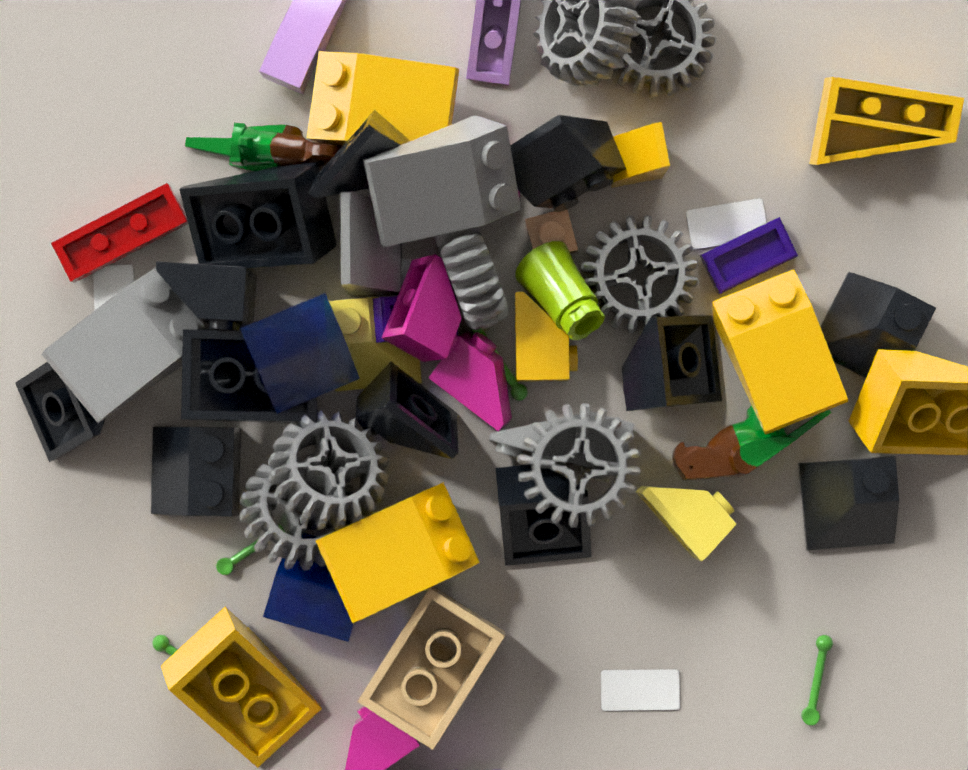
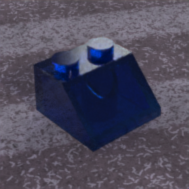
(300, 353)
(309, 600)

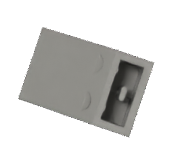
(510, 443)

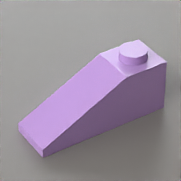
(493, 40)

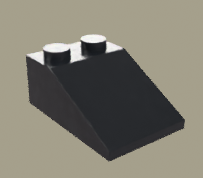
(259, 218)
(225, 384)

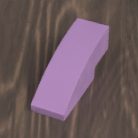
(298, 41)

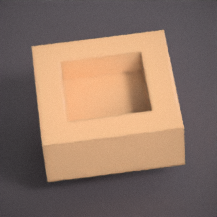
(551, 227)

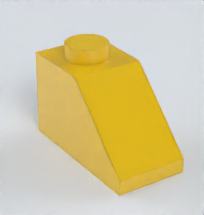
(643, 155)
(540, 346)

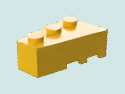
(877, 119)

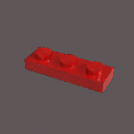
(120, 233)

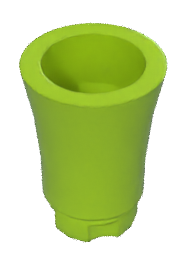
(560, 289)

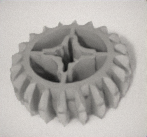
(585, 38)
(675, 45)
(675, 267)
(473, 277)
(340, 451)
(618, 469)
(262, 511)

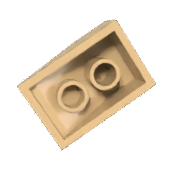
(432, 667)

